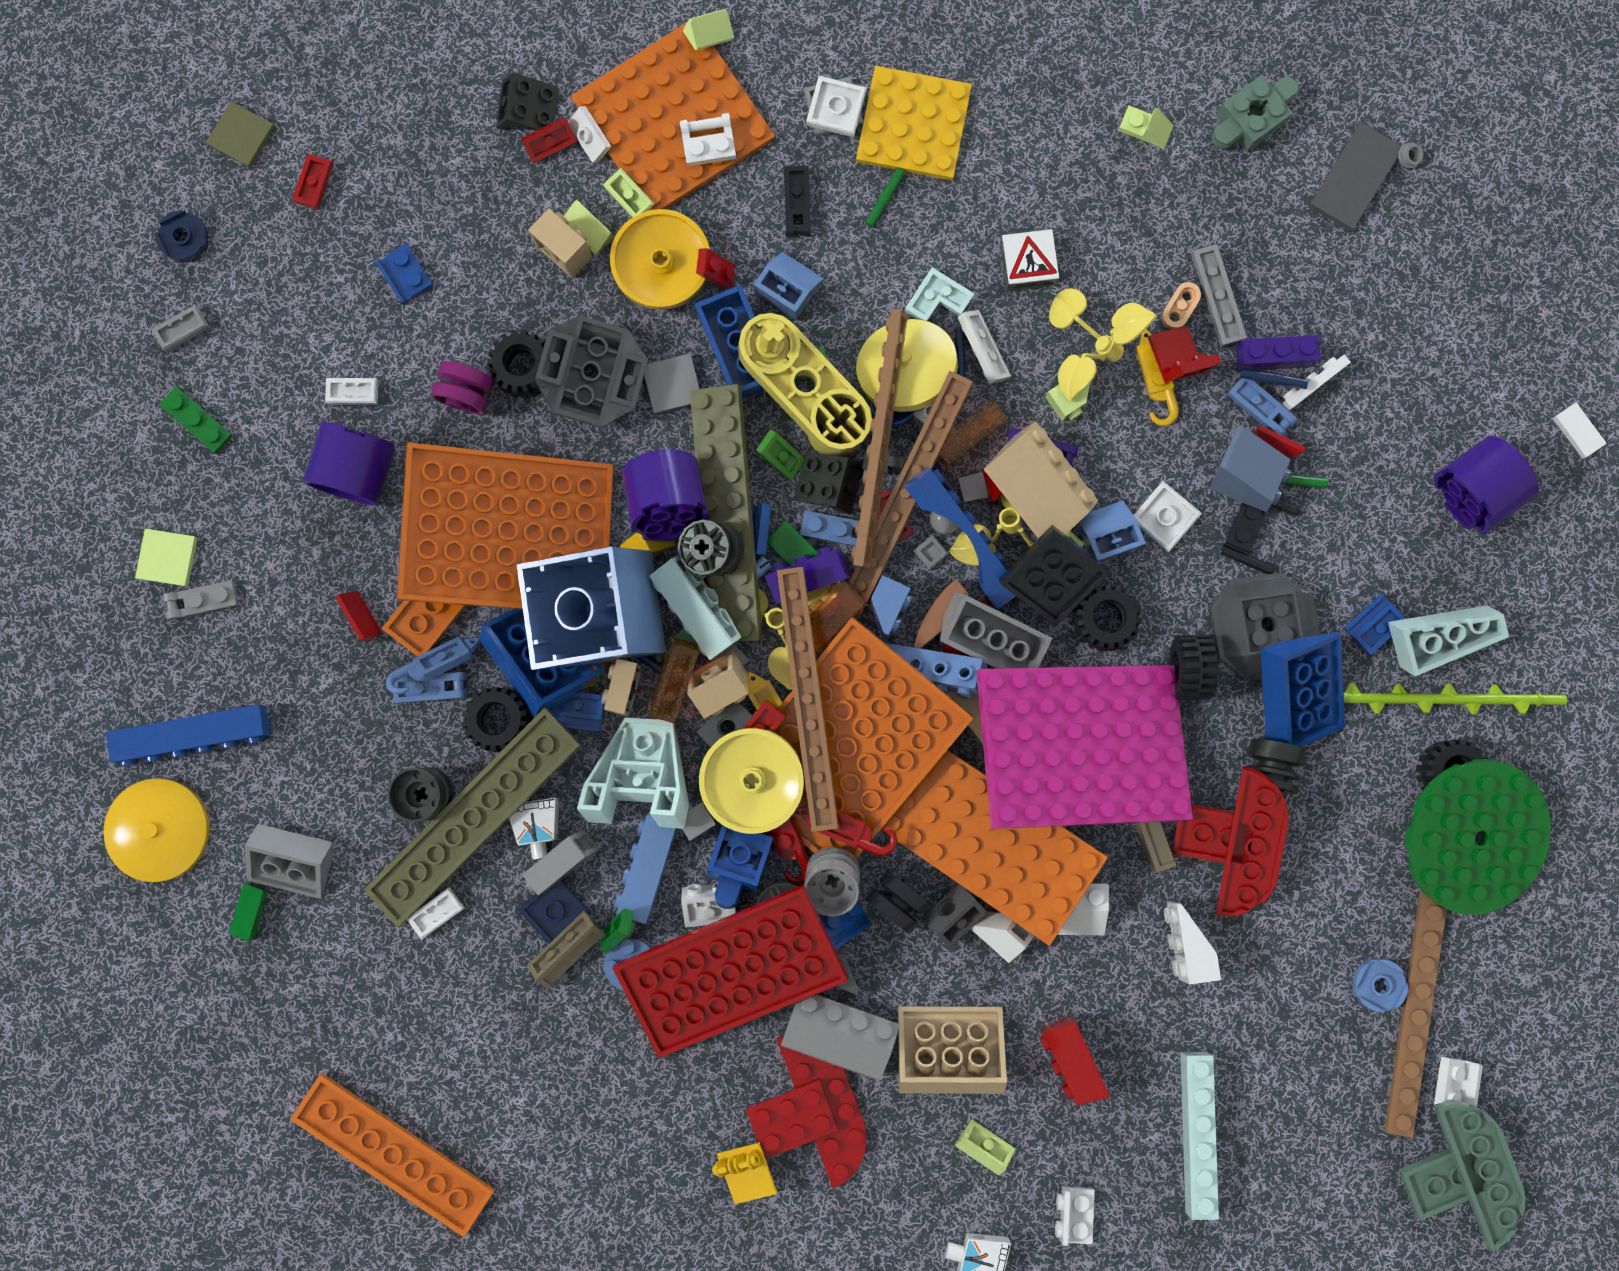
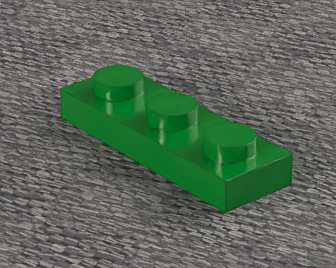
(195, 420)

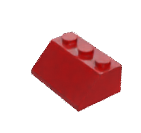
(1073, 1062)

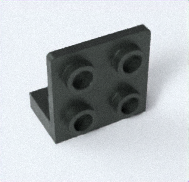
(526, 103)
(828, 481)

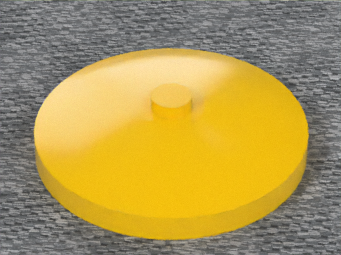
(658, 258)
(156, 830)

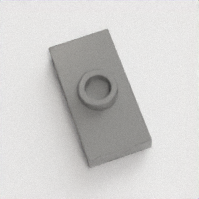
(180, 328)

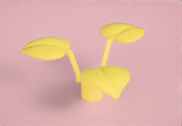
(1128, 324)
(1010, 523)
(778, 660)

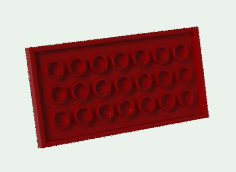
(731, 971)

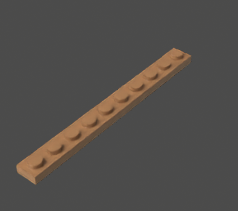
(881, 430)
(900, 503)
(807, 699)
(1415, 1018)

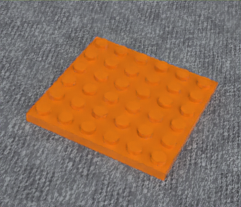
(642, 111)

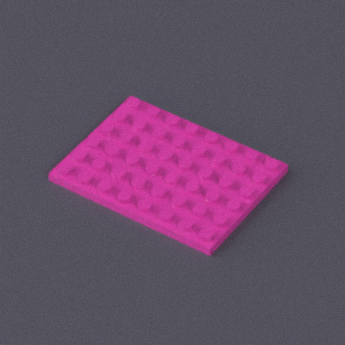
(1083, 746)

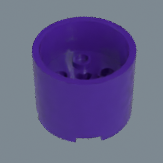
(349, 464)
(1487, 484)
(663, 493)

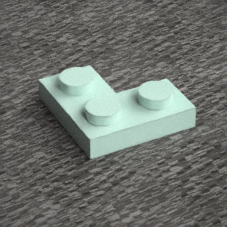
(938, 290)

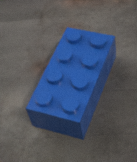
(723, 320)

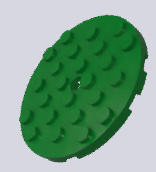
(1442, 833)

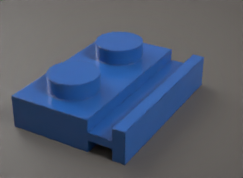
(404, 274)
(1371, 625)
(581, 712)
(845, 926)

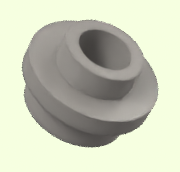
(1412, 150)

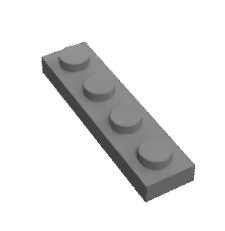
(1218, 295)

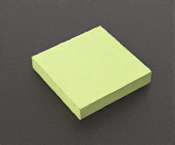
(166, 557)

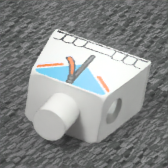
(536, 824)
(980, 1253)

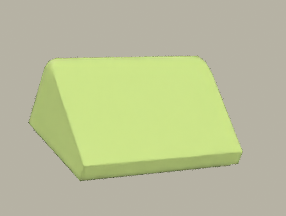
(709, 29)
(628, 193)
(597, 234)
(985, 1147)

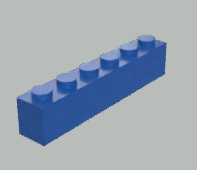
(188, 734)

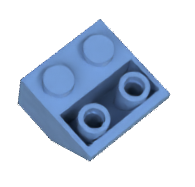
(787, 285)
(1110, 531)
(887, 603)

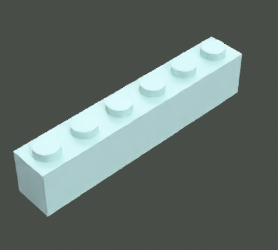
(1199, 1136)

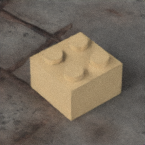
(560, 242)
(718, 684)

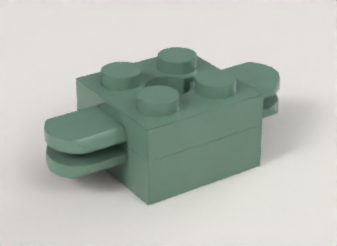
(1254, 113)

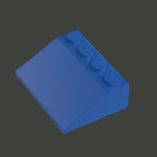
(538, 688)
(1303, 689)

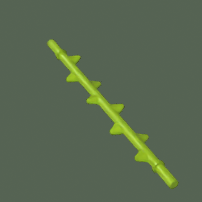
(1450, 696)

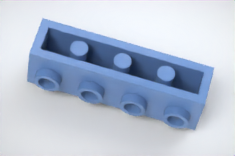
(945, 670)

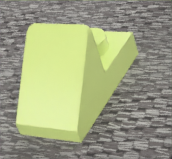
(1148, 127)

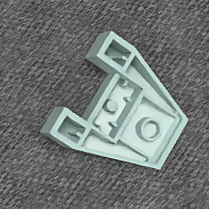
(640, 767)

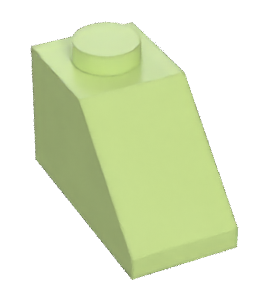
(1065, 408)

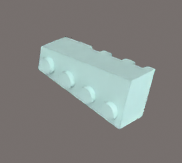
(695, 607)
(1444, 637)

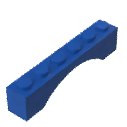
(931, 496)

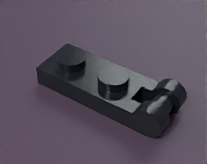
(797, 200)

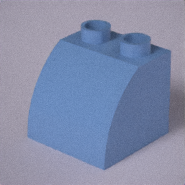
(591, 608)

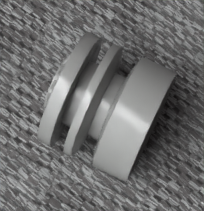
(833, 881)

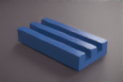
(761, 521)

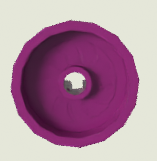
(462, 387)

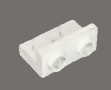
(700, 905)
(1458, 1081)
(1075, 1216)

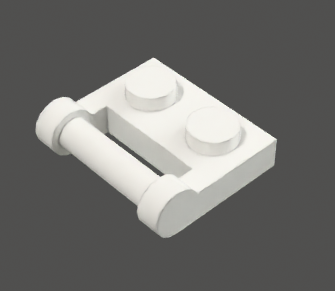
(710, 147)

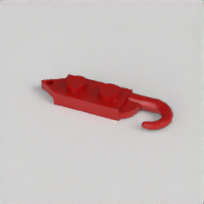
(855, 833)
(790, 847)

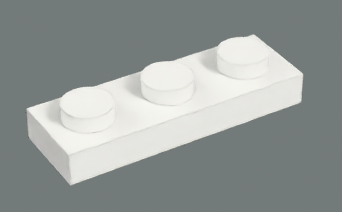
(983, 346)
(1330, 368)

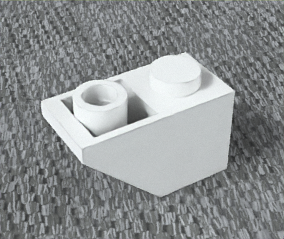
(1002, 935)

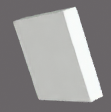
(836, 106)
(1166, 516)

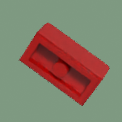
(358, 615)

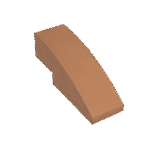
(933, 620)

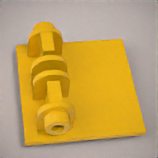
(745, 1173)

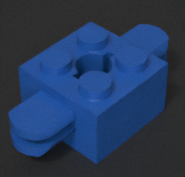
(738, 864)

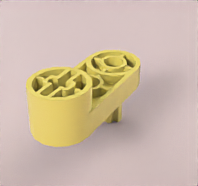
(776, 374)

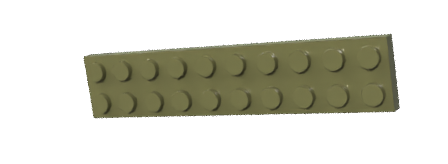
(726, 488)
(472, 817)

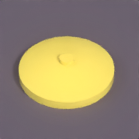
(924, 364)
(751, 780)

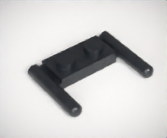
(1244, 531)

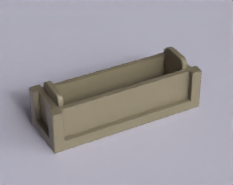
(1156, 846)
(565, 950)

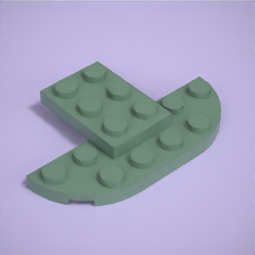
(1471, 1169)

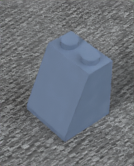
(1251, 471)

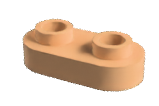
(1181, 307)

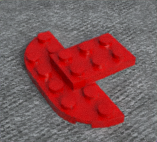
(1244, 840)
(816, 1110)

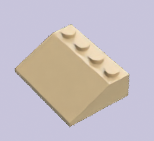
(1040, 482)
(951, 1050)

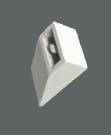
(1194, 955)

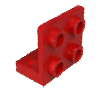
(1178, 355)

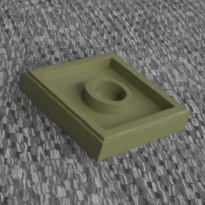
(240, 134)

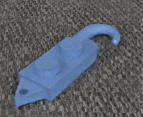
(434, 662)

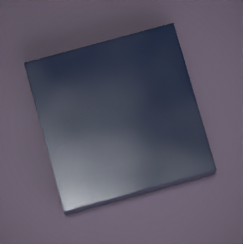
(553, 910)

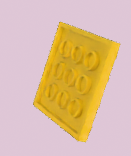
(913, 123)

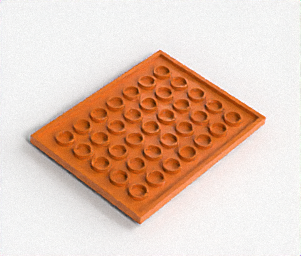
(485, 512)
(881, 729)

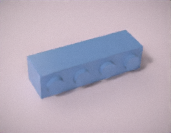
(647, 869)

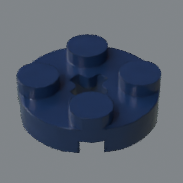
(192, 246)

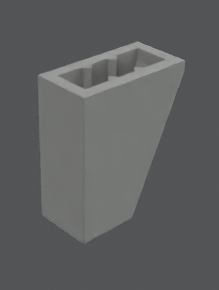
(560, 862)

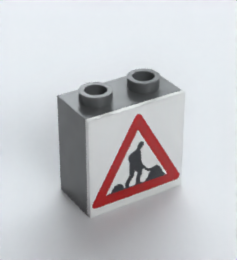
(1029, 259)

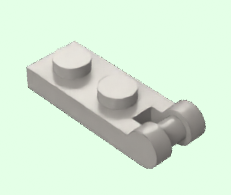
(201, 600)

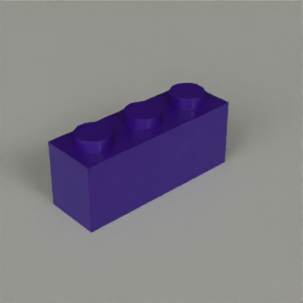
(1278, 352)
(819, 570)

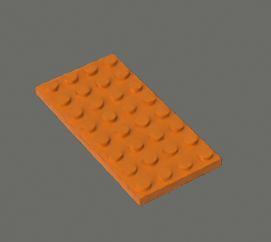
(1021, 872)

